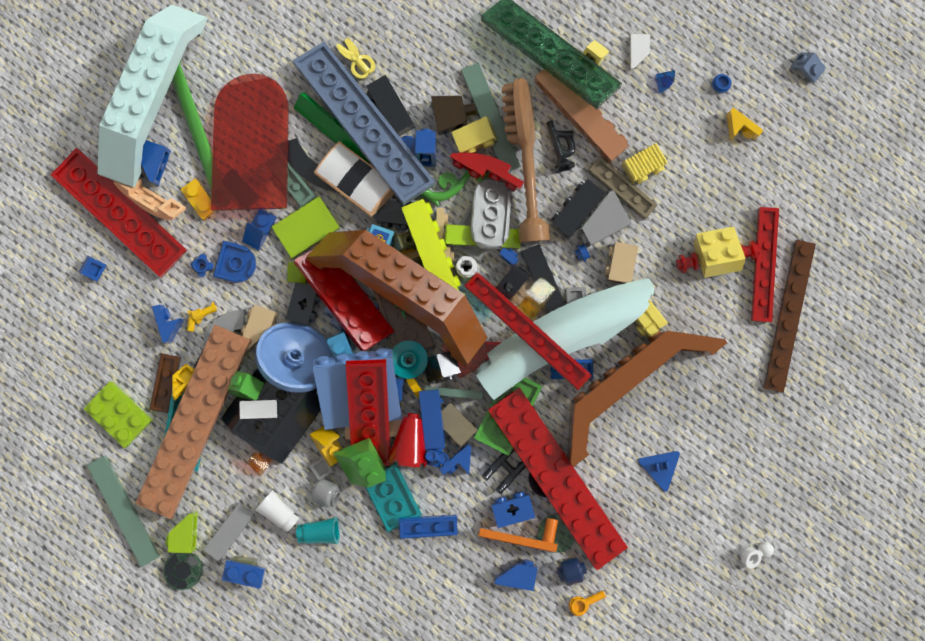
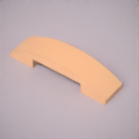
(151, 202)

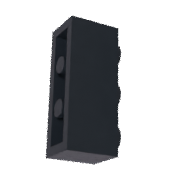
(389, 104)
(577, 208)

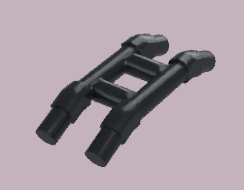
(513, 472)

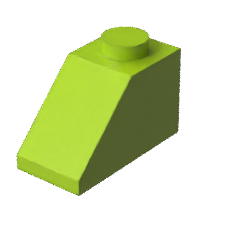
(184, 535)

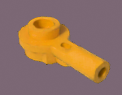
(578, 605)

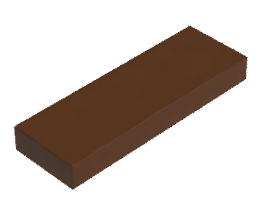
(163, 384)

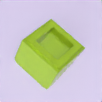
(294, 274)

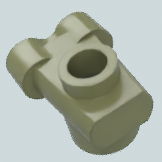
(404, 242)

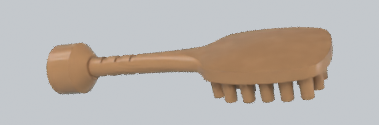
(522, 131)

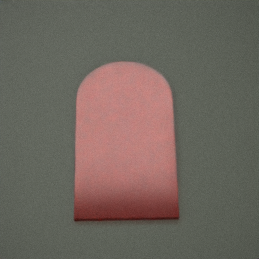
(250, 145)

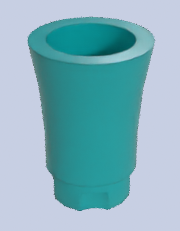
(319, 532)

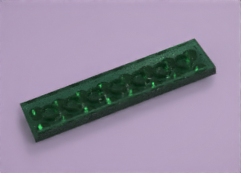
(551, 52)

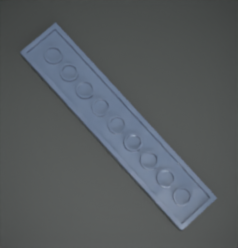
(364, 123)

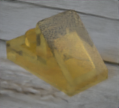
(536, 298)

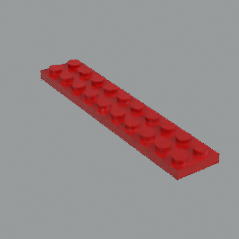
(557, 478)

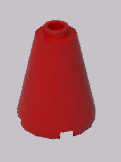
(409, 443)

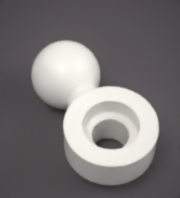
(752, 557)

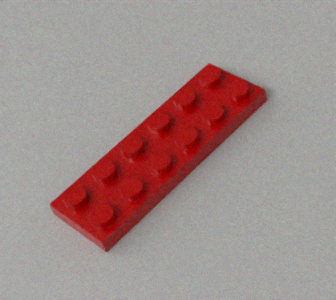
(347, 303)
(369, 404)

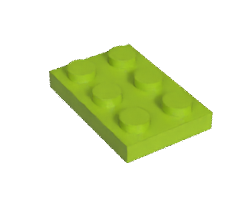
(118, 414)

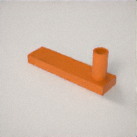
(546, 544)

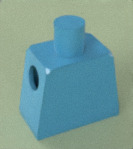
(340, 344)

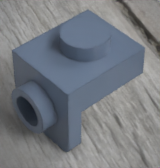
(809, 65)

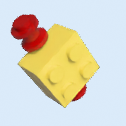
(718, 253)

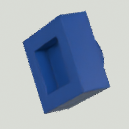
(509, 256)
(92, 268)

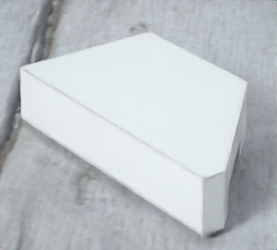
(638, 48)

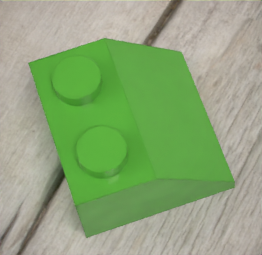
(362, 464)

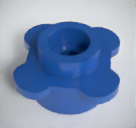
(196, 265)

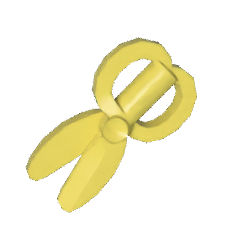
(353, 55)

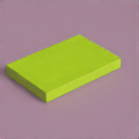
(305, 227)

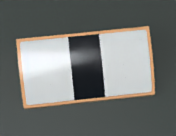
(354, 179)

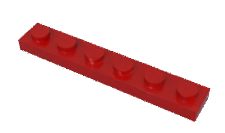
(765, 265)

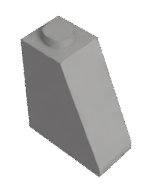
(605, 221)

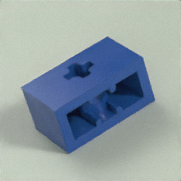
(522, 513)

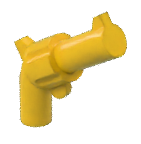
(198, 314)

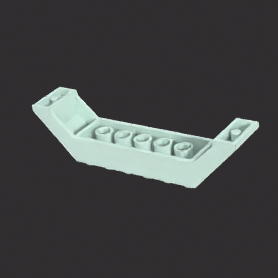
(142, 91)

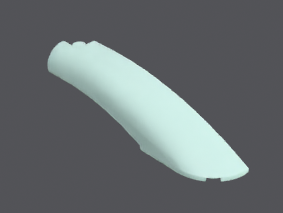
(572, 327)

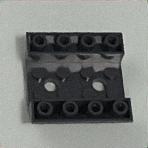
(280, 433)

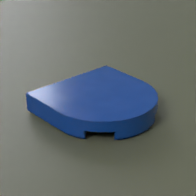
(235, 263)

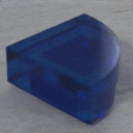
(664, 80)

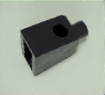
(516, 277)

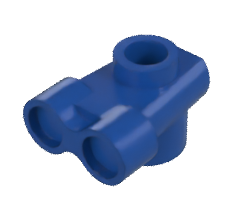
(436, 457)

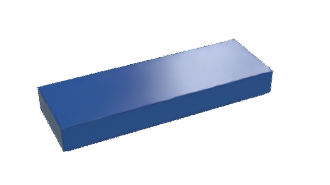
(432, 419)
(428, 526)

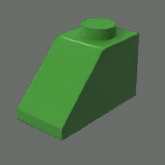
(245, 386)

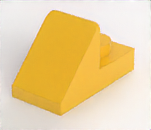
(737, 121)
(326, 443)

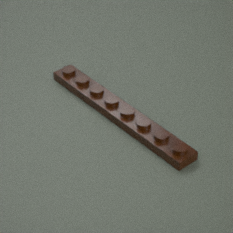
(789, 316)

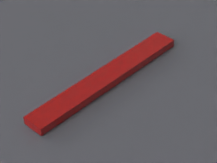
(528, 331)

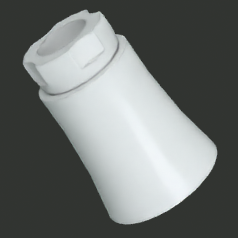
(459, 271)
(277, 512)

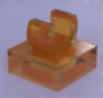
(258, 464)

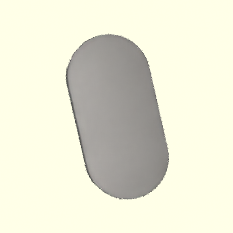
(490, 214)

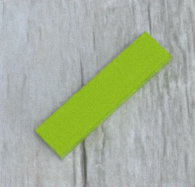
(461, 236)

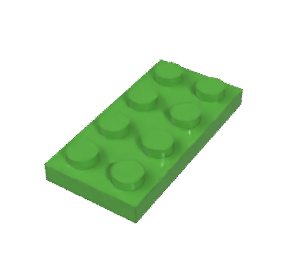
(490, 433)

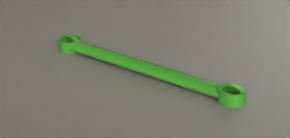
(193, 121)

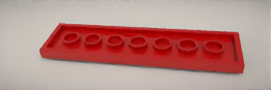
(119, 213)

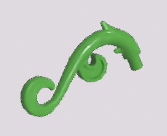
(456, 186)

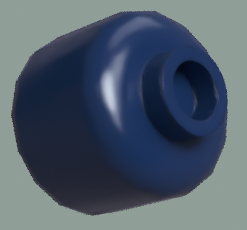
(571, 571)

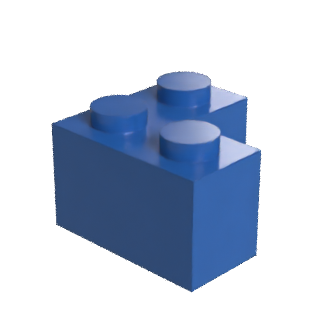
(423, 146)

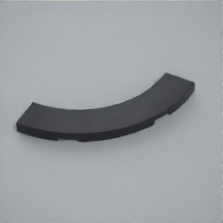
(305, 165)

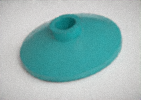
(407, 350)

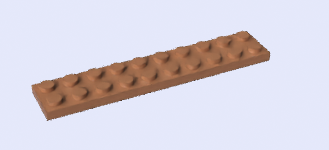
(193, 422)

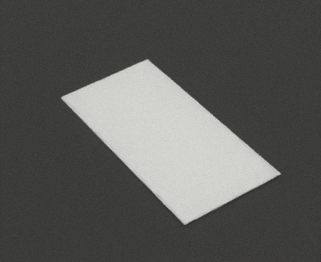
(258, 409)

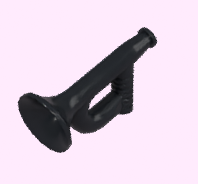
(563, 163)

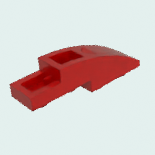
(480, 165)

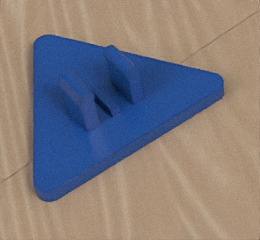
(661, 467)

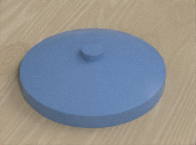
(287, 355)

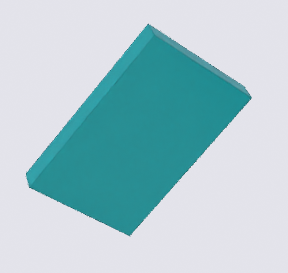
(393, 499)

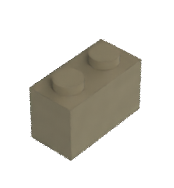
(457, 425)

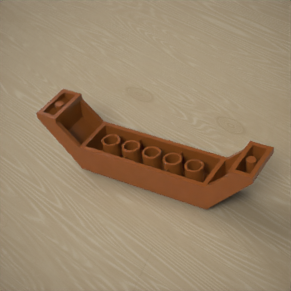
(406, 286)
(625, 377)

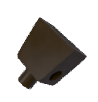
(451, 113)

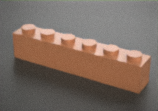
(584, 117)

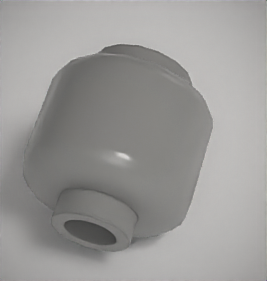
(325, 493)

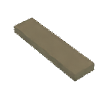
(622, 187)

